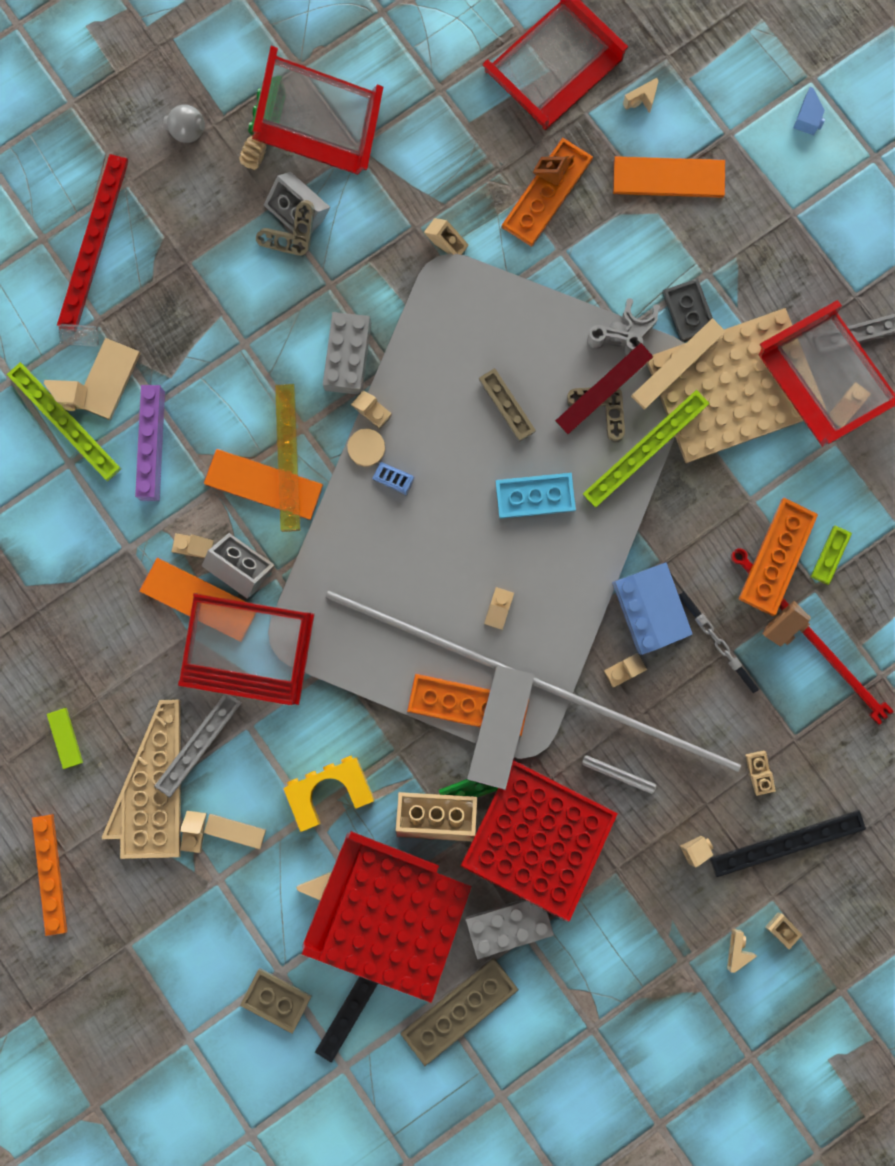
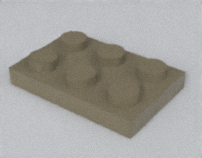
(275, 1000)

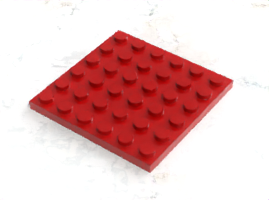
(540, 841)
(395, 923)

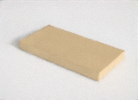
(109, 378)

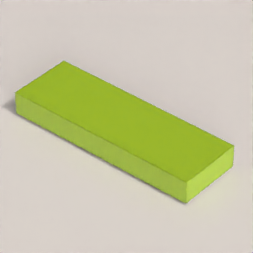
(831, 555)
(64, 738)

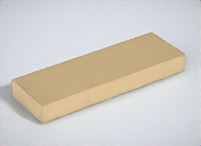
(235, 831)

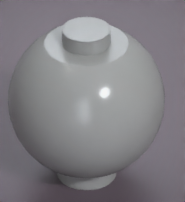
(184, 123)

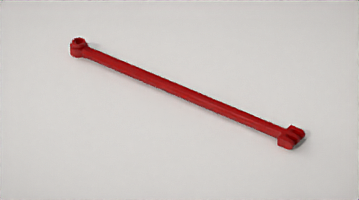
(878, 709)

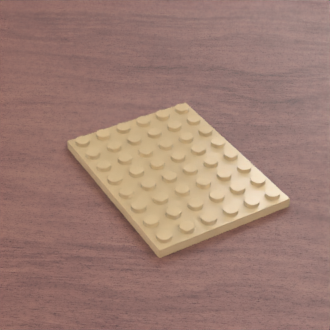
(736, 384)

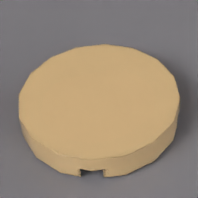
(366, 447)

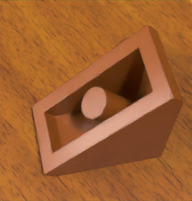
(552, 168)

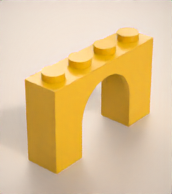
(301, 792)

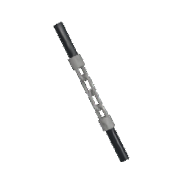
(734, 662)

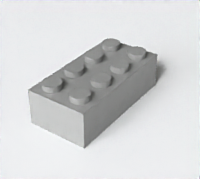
(347, 353)
(508, 927)

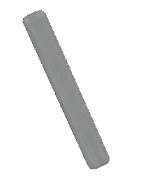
(618, 774)

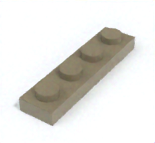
(507, 404)

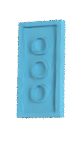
(535, 495)

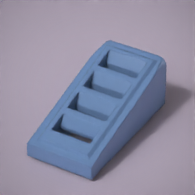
(409, 478)

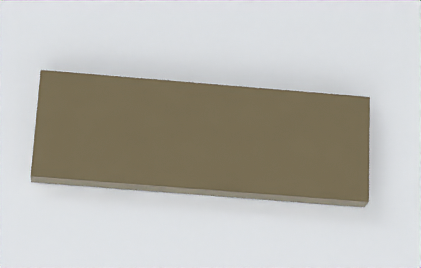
(459, 1011)

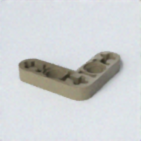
(297, 235)
(619, 400)

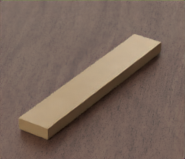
(678, 364)

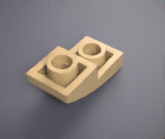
(760, 773)

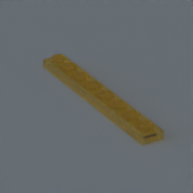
(287, 458)

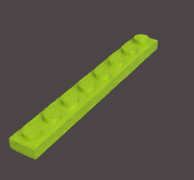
(64, 421)
(646, 448)

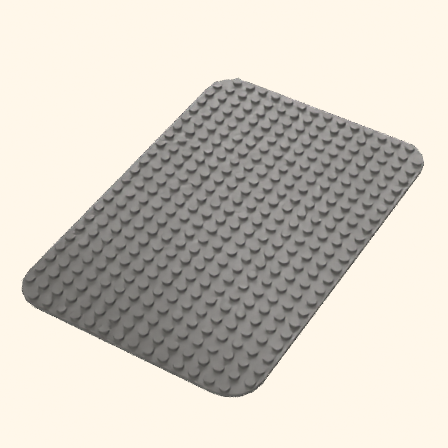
(442, 545)

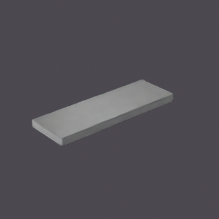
(501, 727)

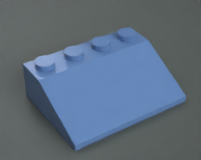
(652, 608)

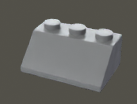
(287, 194)
(237, 565)

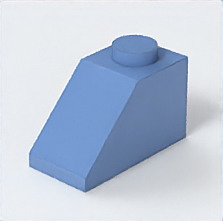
(810, 114)

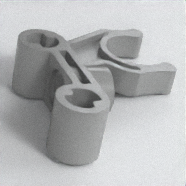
(623, 335)

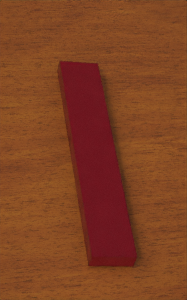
(604, 388)

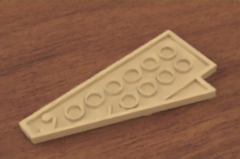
(143, 815)

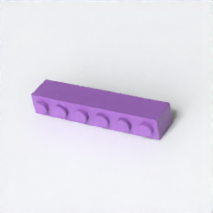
(150, 443)

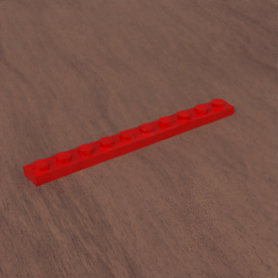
(93, 240)

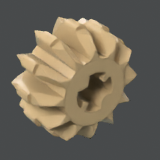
(252, 153)

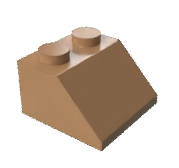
(786, 624)

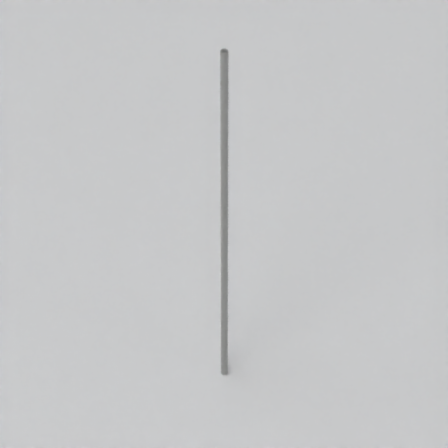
(536, 682)

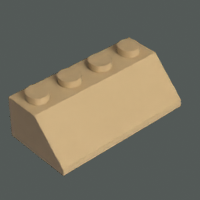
(436, 816)

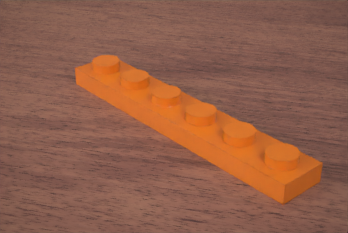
(49, 875)

